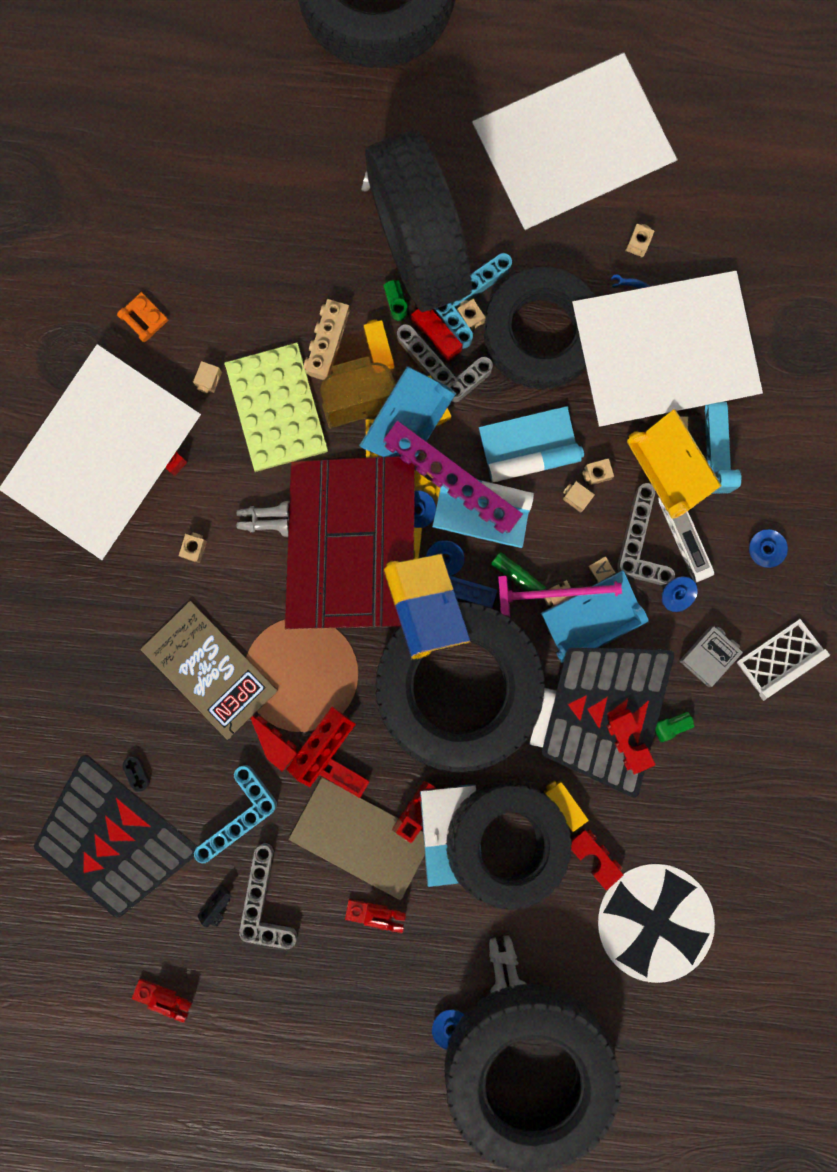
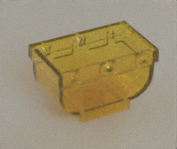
(355, 389)

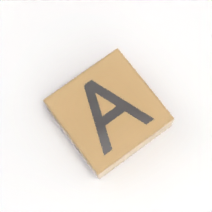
(601, 569)

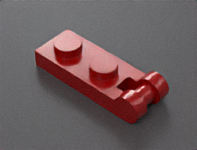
(345, 778)

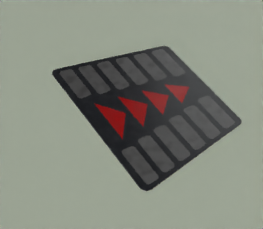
(595, 687)
(110, 840)

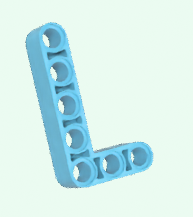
(482, 284)
(719, 448)
(241, 820)

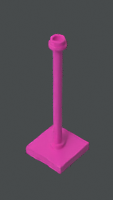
(508, 596)

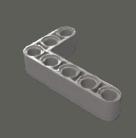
(439, 367)
(637, 540)
(258, 903)

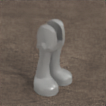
(281, 525)

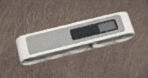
(689, 545)

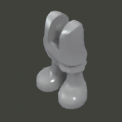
(508, 958)

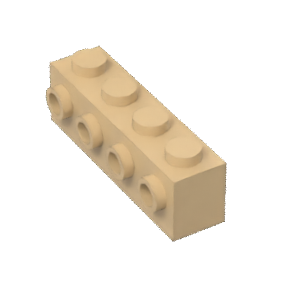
(327, 339)

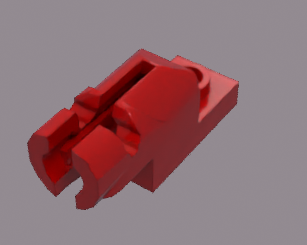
(375, 915)
(162, 1000)

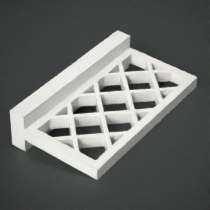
(796, 669)

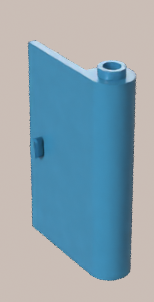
(415, 403)
(595, 621)

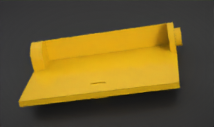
(666, 460)

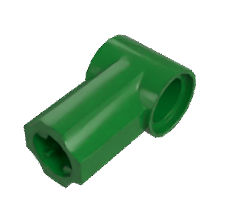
(395, 299)
(669, 728)

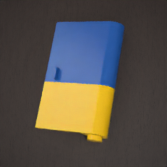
(426, 605)

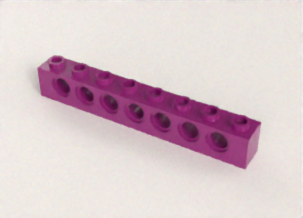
(510, 513)

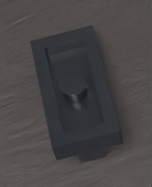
(211, 912)

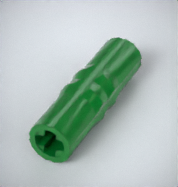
(516, 573)

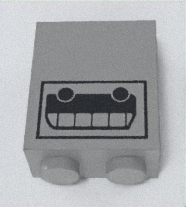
(711, 656)

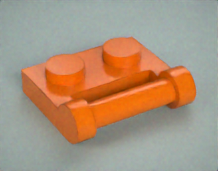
(147, 312)

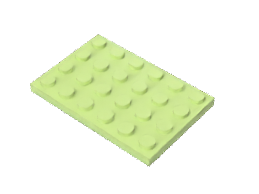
(276, 407)

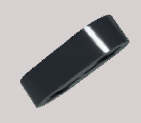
(131, 775)

